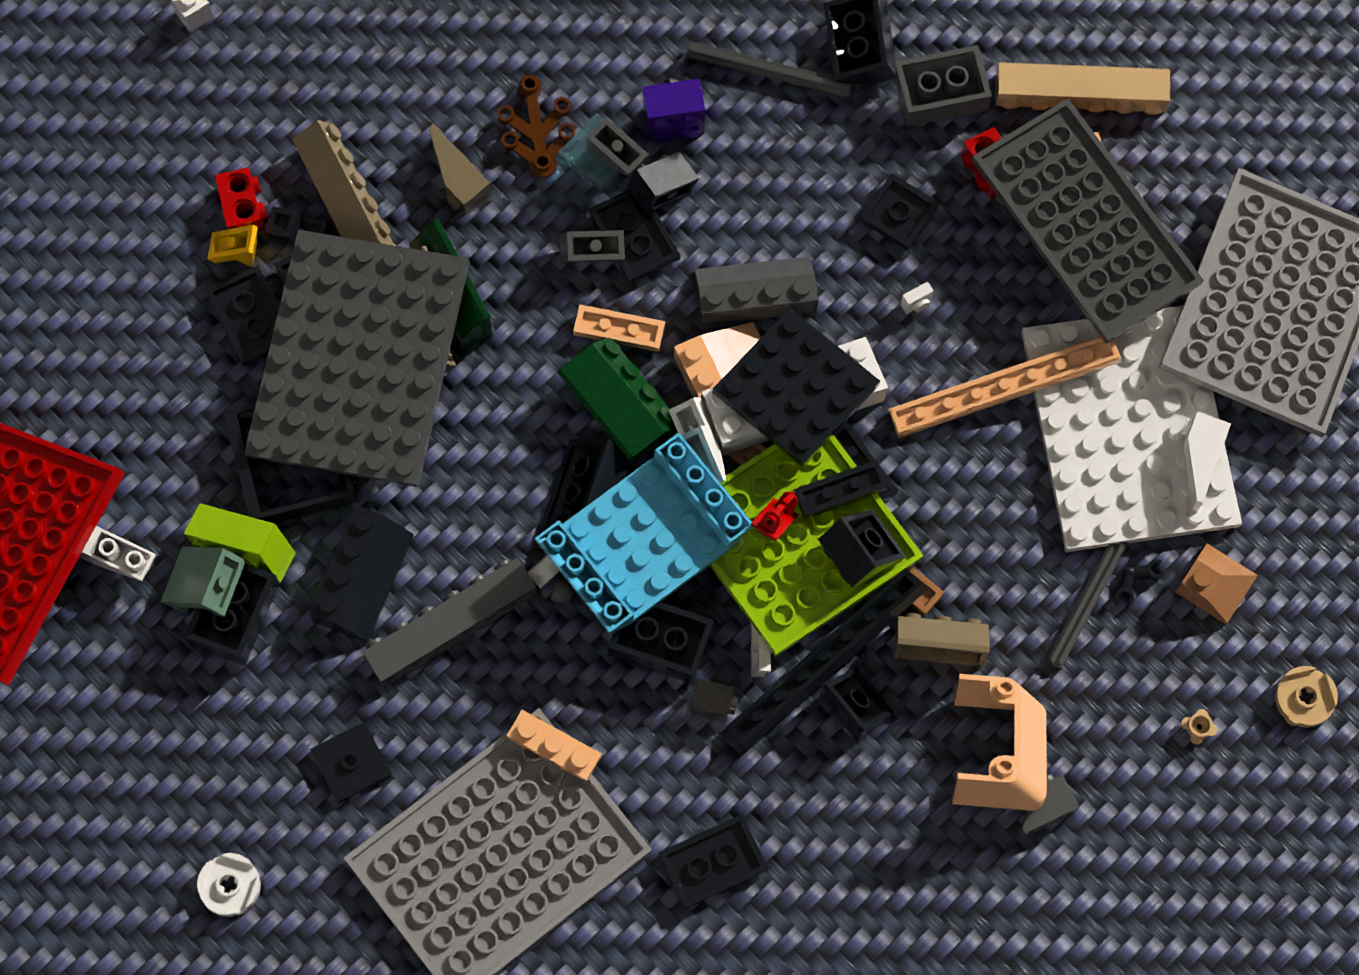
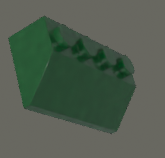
(473, 319)
(619, 398)

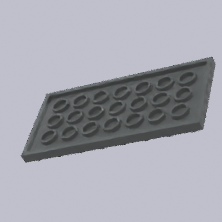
(1087, 220)

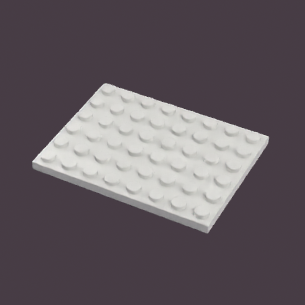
(1120, 444)

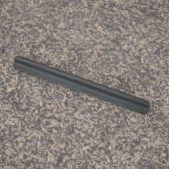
(767, 69)
(1086, 604)

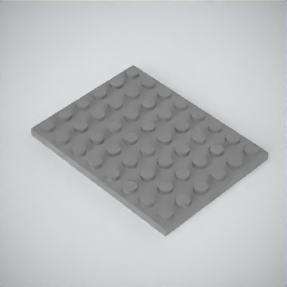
(1274, 305)
(495, 858)

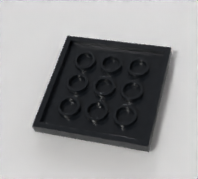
(796, 387)

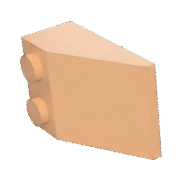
(712, 355)

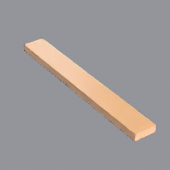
(1003, 385)

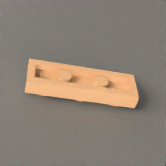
(620, 327)
(554, 745)

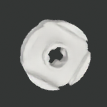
(222, 868)

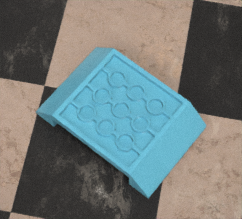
(646, 535)

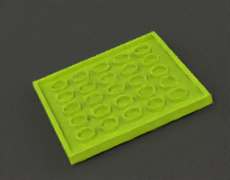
(791, 583)

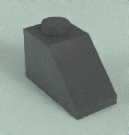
(615, 148)
(591, 246)
(1057, 805)

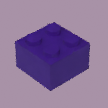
(674, 110)

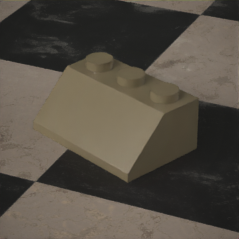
(941, 640)

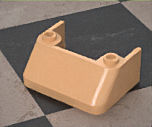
(1011, 780)

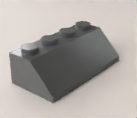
(756, 290)

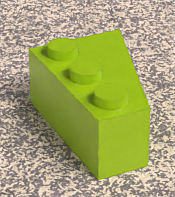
(244, 536)

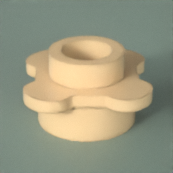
(1202, 718)

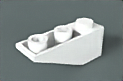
(117, 554)

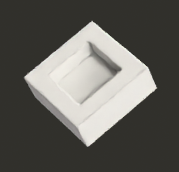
(917, 299)

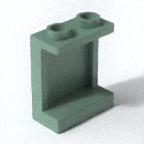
(203, 580)

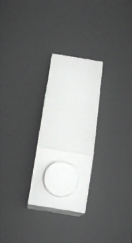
(1201, 450)

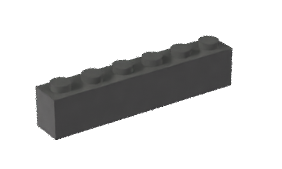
(449, 622)

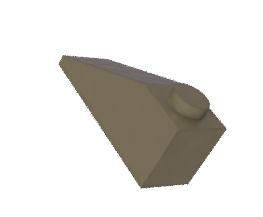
(461, 180)

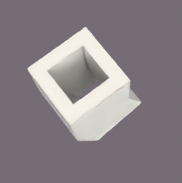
(543, 571)

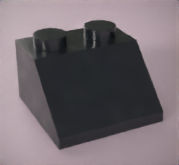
(861, 547)

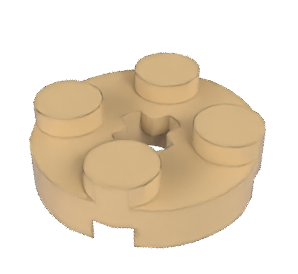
(1295, 710)

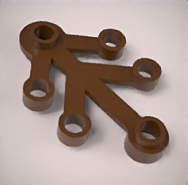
(536, 130)

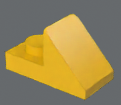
(234, 245)

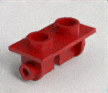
(777, 516)

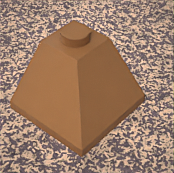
(1216, 583)

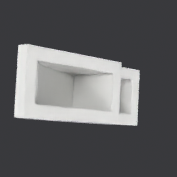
(698, 430)

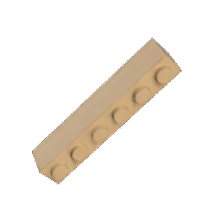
(1085, 86)

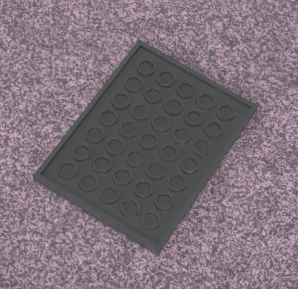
(357, 358)

